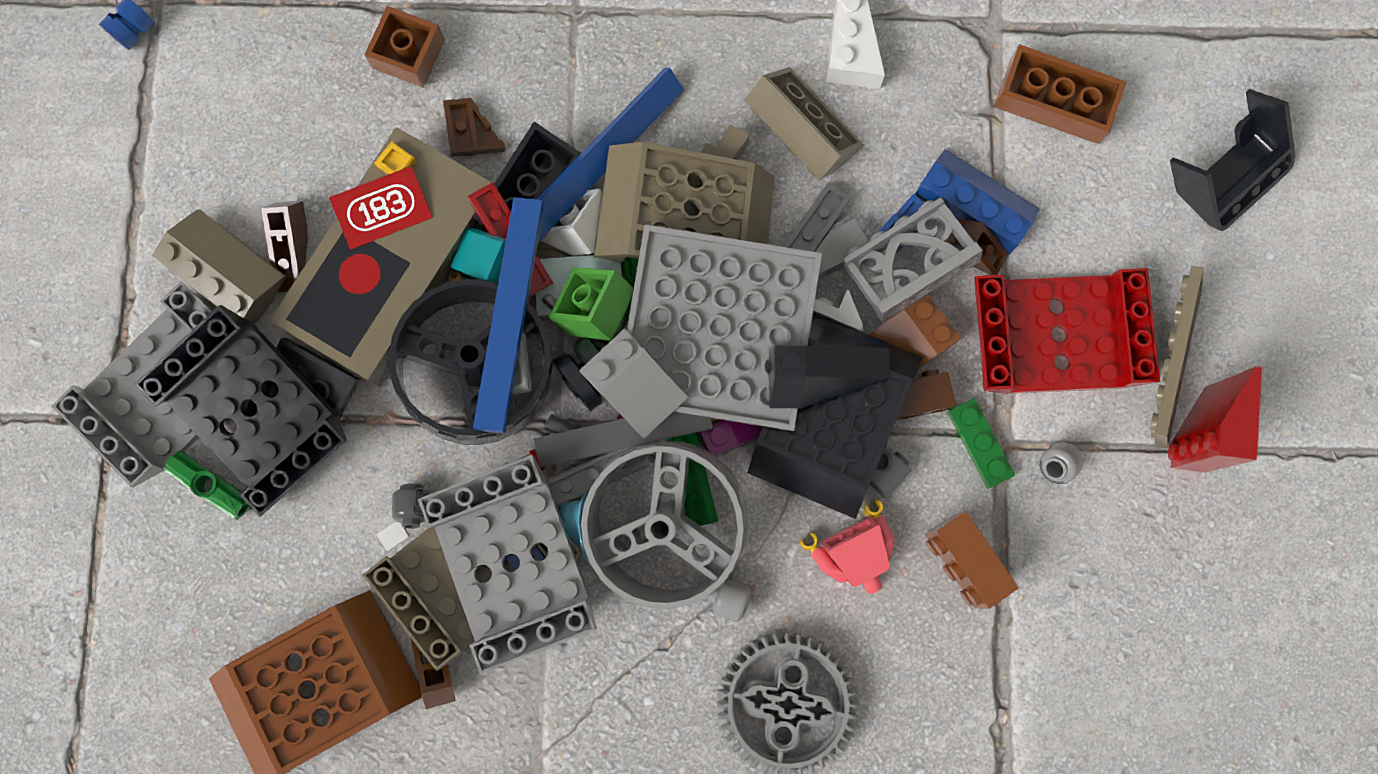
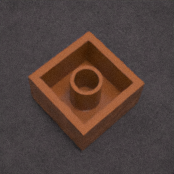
(404, 46)

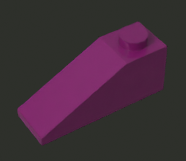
(729, 436)

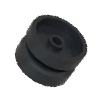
(573, 377)

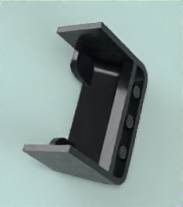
(1247, 171)

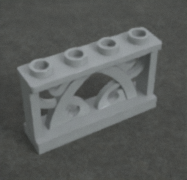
(901, 297)

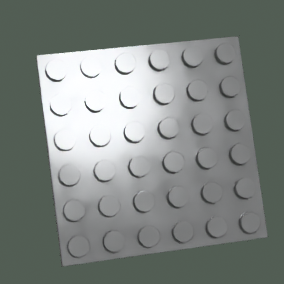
(713, 312)

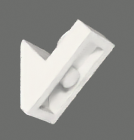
(845, 314)

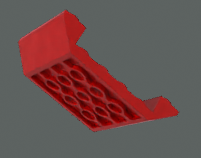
(1104, 323)

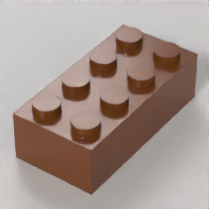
(1060, 94)

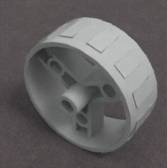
(662, 526)

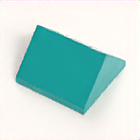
(480, 255)

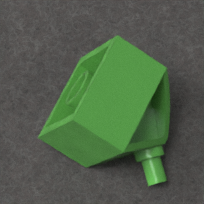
(593, 304)

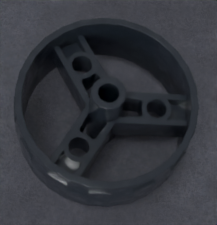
(410, 340)

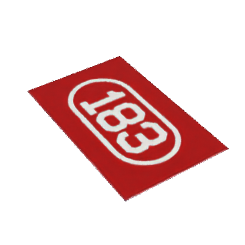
(380, 207)

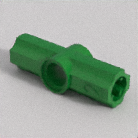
(194, 476)

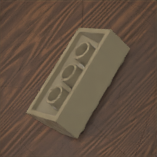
(803, 122)
(219, 266)

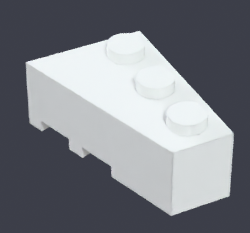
(854, 47)

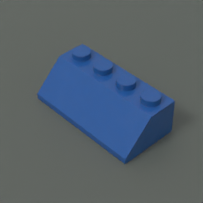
(978, 198)

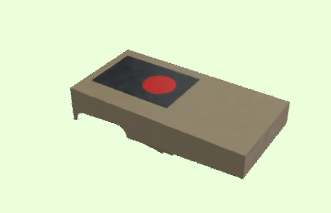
(355, 297)

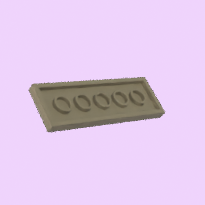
(1174, 367)

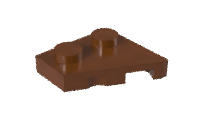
(468, 130)

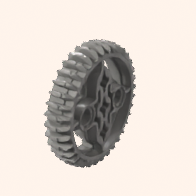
(822, 719)

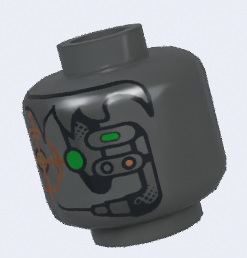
(406, 505)

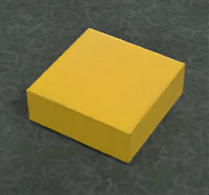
(394, 159)

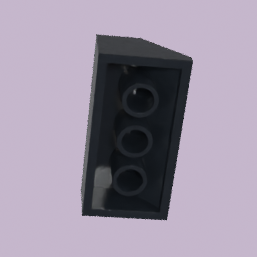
(533, 166)

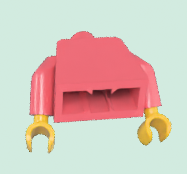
(857, 552)

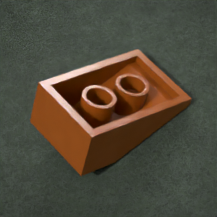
(919, 330)

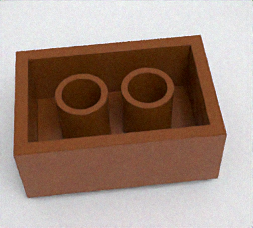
(970, 561)

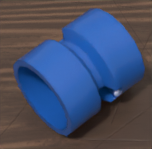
(127, 23)

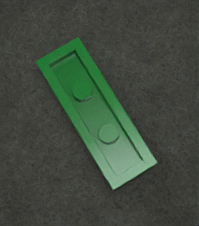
(981, 443)

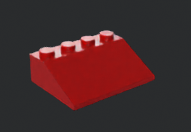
(1220, 425)

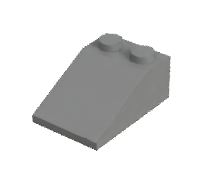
(633, 383)

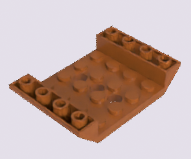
(356, 678)

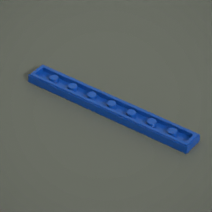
(593, 160)
(508, 316)

